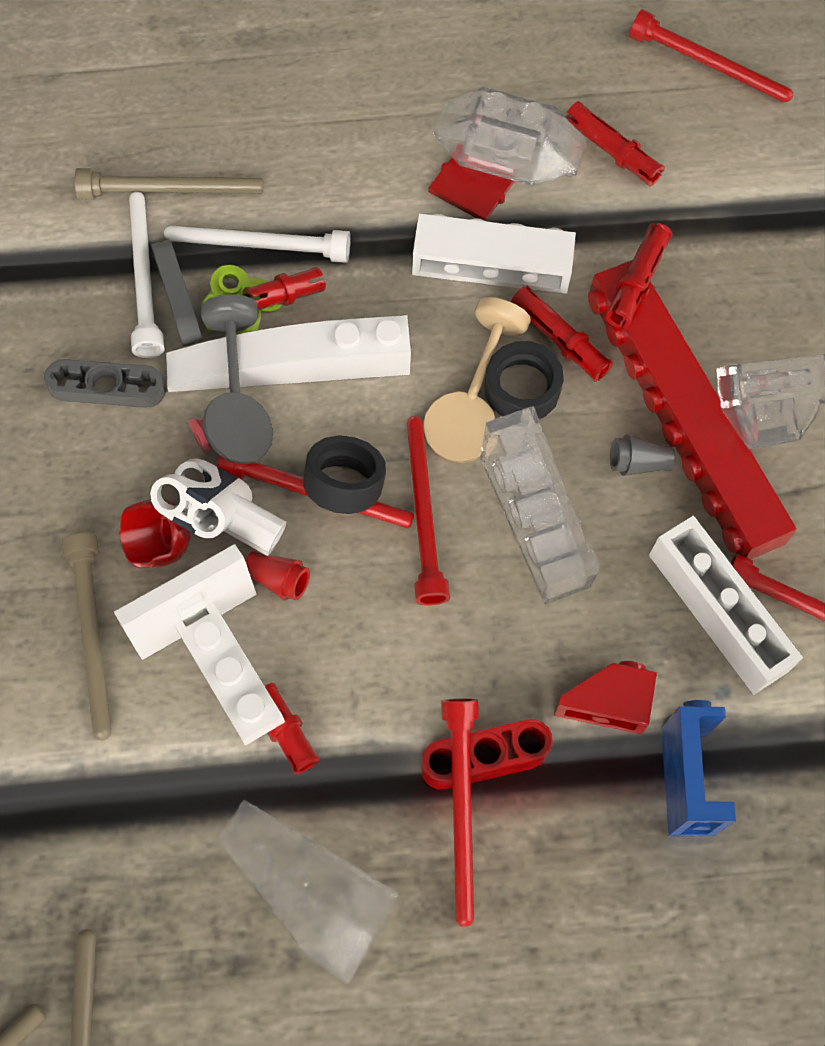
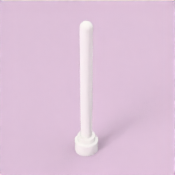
(331, 245)
(146, 338)

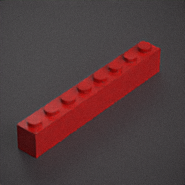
(694, 423)

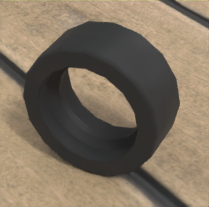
(528, 354)
(342, 496)

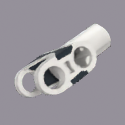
(218, 506)

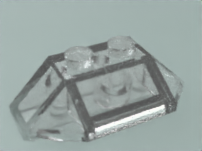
(510, 137)
(772, 398)

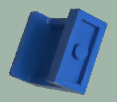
(683, 771)

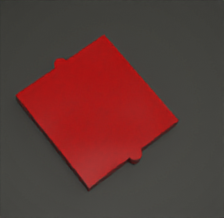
(470, 189)

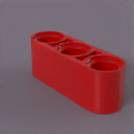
(503, 740)

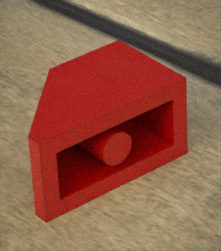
(612, 698)

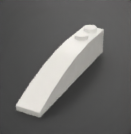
(297, 354)

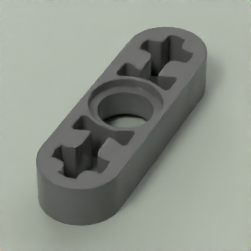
(176, 292)
(93, 371)

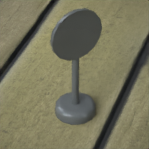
(234, 421)

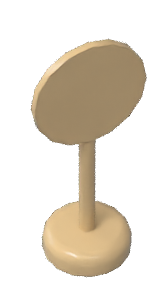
(458, 419)

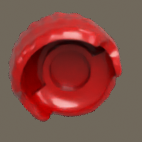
(151, 537)

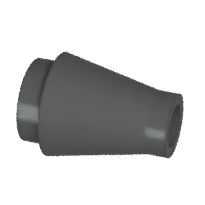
(637, 456)

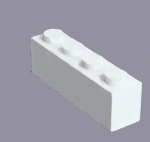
(493, 253)
(724, 605)

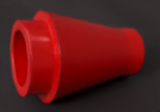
(280, 575)

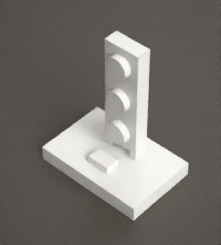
(192, 610)

